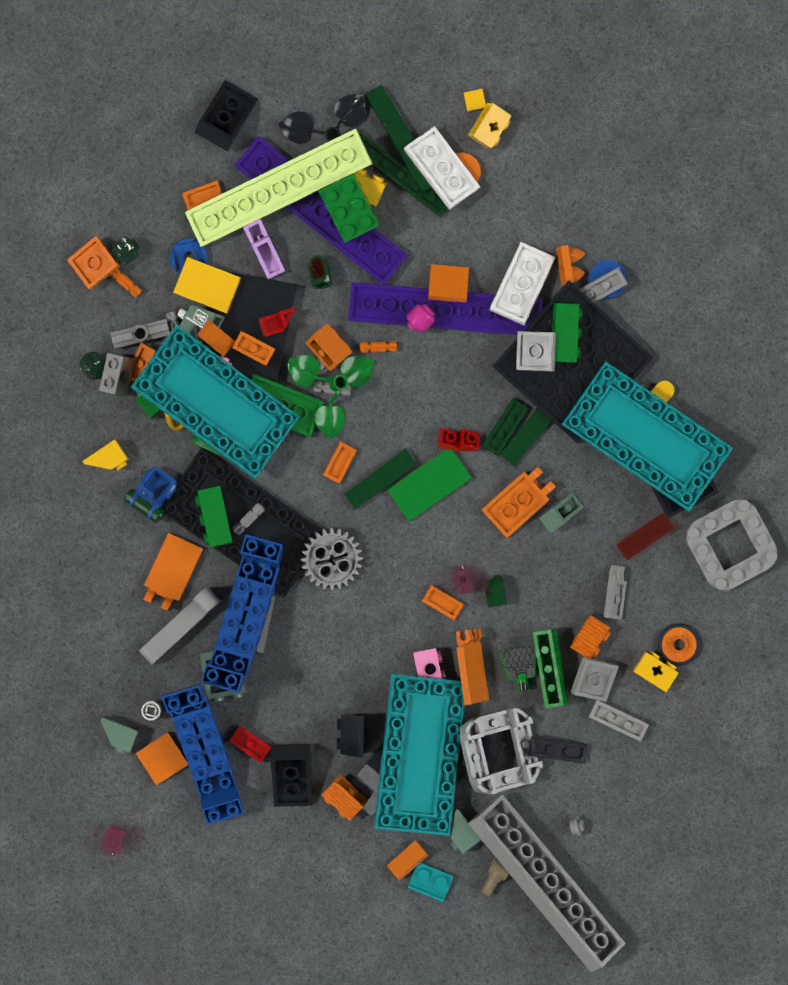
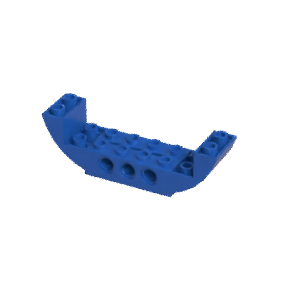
(245, 614)
(204, 752)

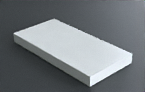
(442, 168)
(522, 283)

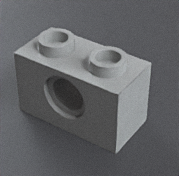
(117, 374)

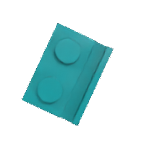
(430, 881)

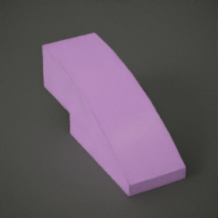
(263, 248)

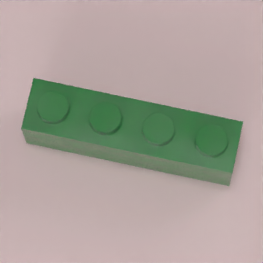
(550, 668)

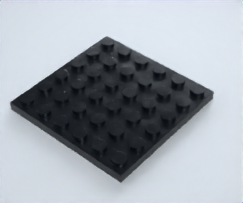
(600, 341)

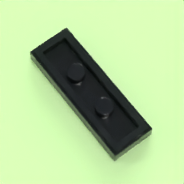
(557, 749)

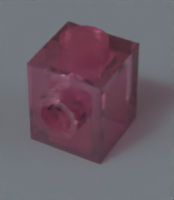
(462, 580)
(113, 840)

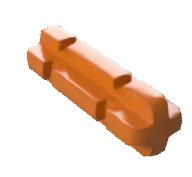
(125, 282)
(378, 346)

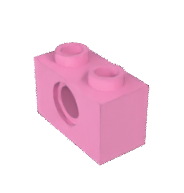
(427, 656)

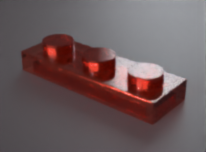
(644, 536)

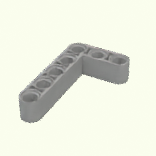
(180, 625)

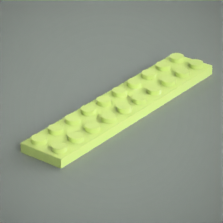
(278, 187)

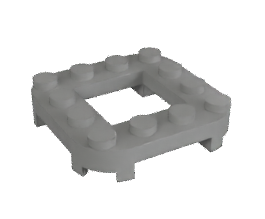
(756, 531)
(474, 755)

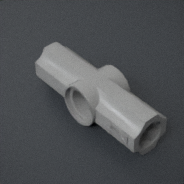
(128, 336)

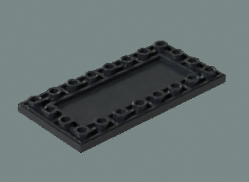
(252, 301)
(240, 495)

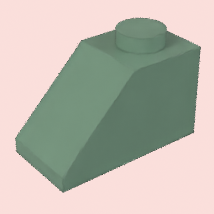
(561, 512)
(120, 734)
(461, 833)

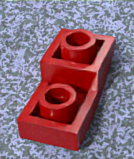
(458, 441)

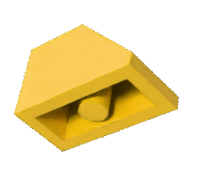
(108, 457)

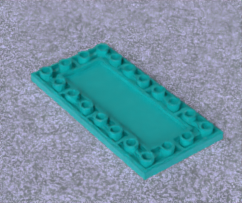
(215, 401)
(647, 436)
(420, 755)

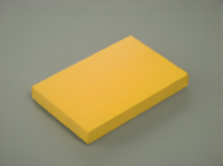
(207, 285)

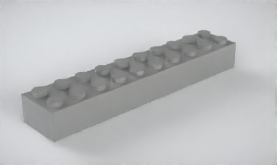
(546, 883)

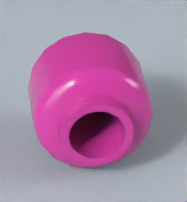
(420, 318)

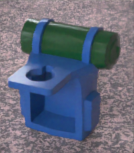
(151, 494)

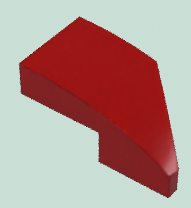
(275, 323)

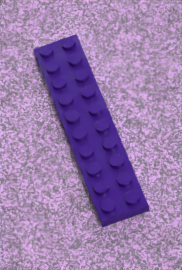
(369, 251)
(392, 303)

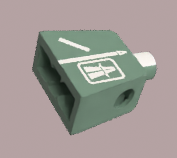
(196, 318)

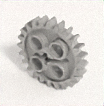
(335, 575)

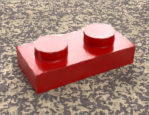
(250, 744)

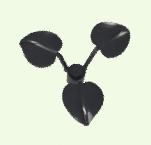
(349, 109)

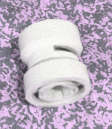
(154, 710)

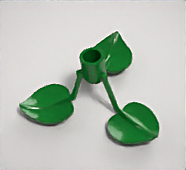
(355, 372)

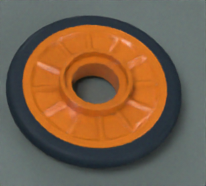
(670, 635)

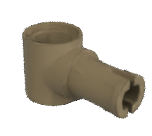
(496, 874)

